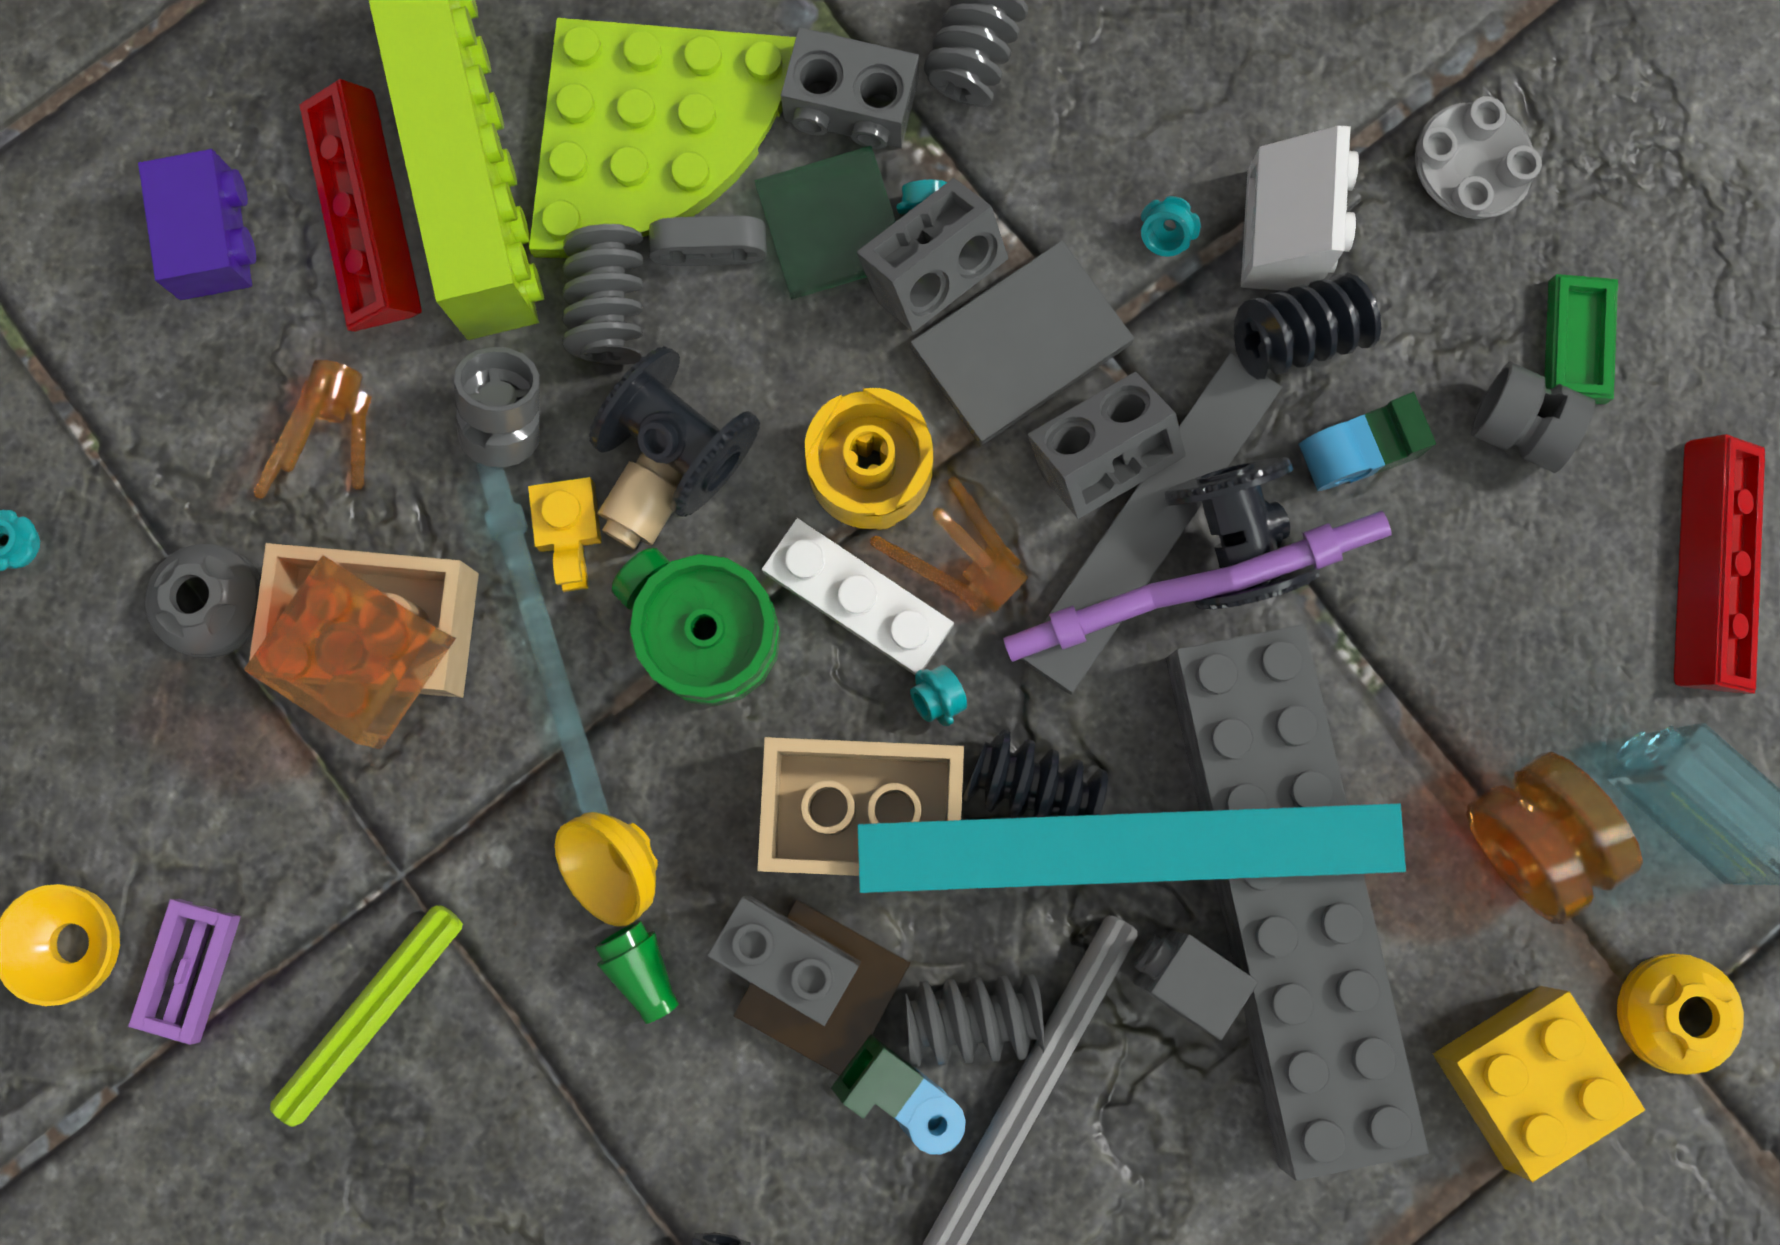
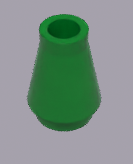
(637, 969)

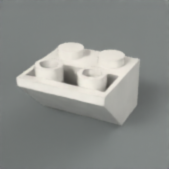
(1298, 209)

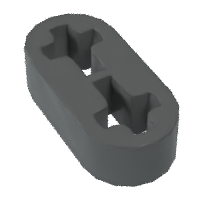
(707, 240)

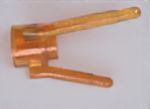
(326, 395)
(994, 571)

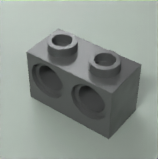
(856, 73)
(933, 254)
(1107, 444)
(784, 959)
(1193, 981)

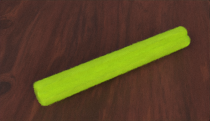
(365, 1016)

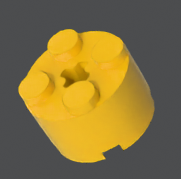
(858, 425)

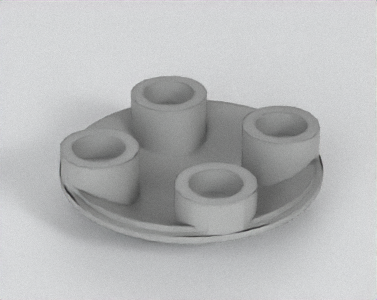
(1476, 159)

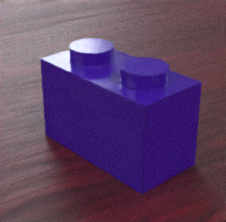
(197, 224)

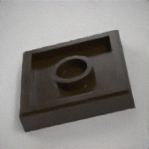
(856, 1011)

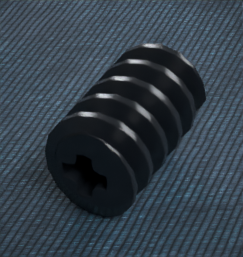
(1306, 325)
(1034, 784)

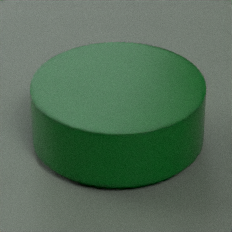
(635, 574)

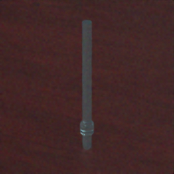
(507, 524)

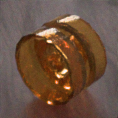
(1554, 837)

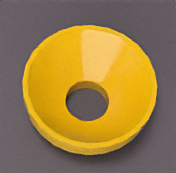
(607, 866)
(29, 949)
(1651, 1007)

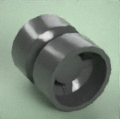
(497, 406)
(1536, 419)

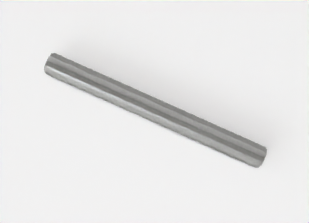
(1033, 1084)

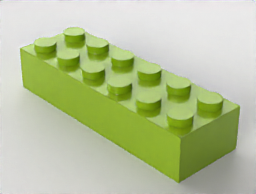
(457, 164)

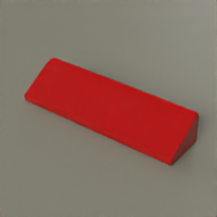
(360, 206)
(1719, 565)

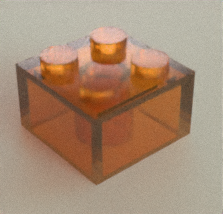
(349, 654)

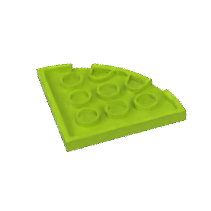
(649, 123)

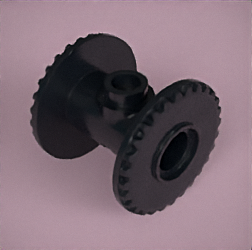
(672, 430)
(1244, 524)

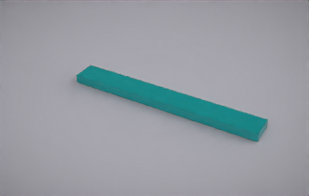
(1131, 848)

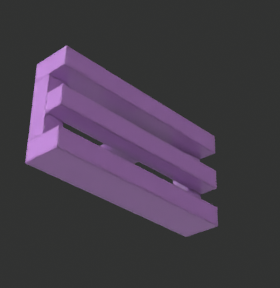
(161, 963)

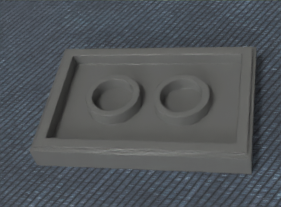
(1021, 343)

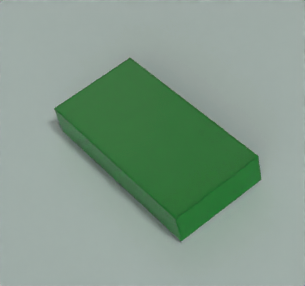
(1582, 335)

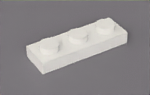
(857, 597)

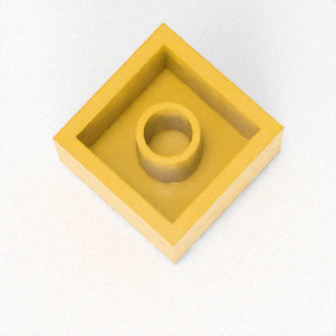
(1538, 1082)

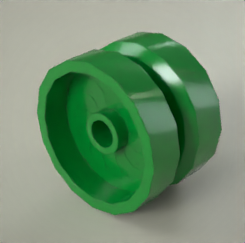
(668, 629)

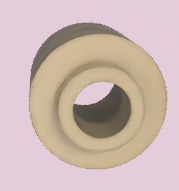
(640, 502)

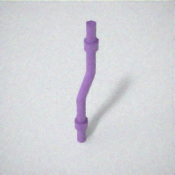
(1319, 547)

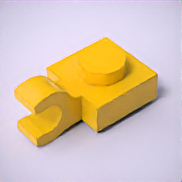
(564, 522)

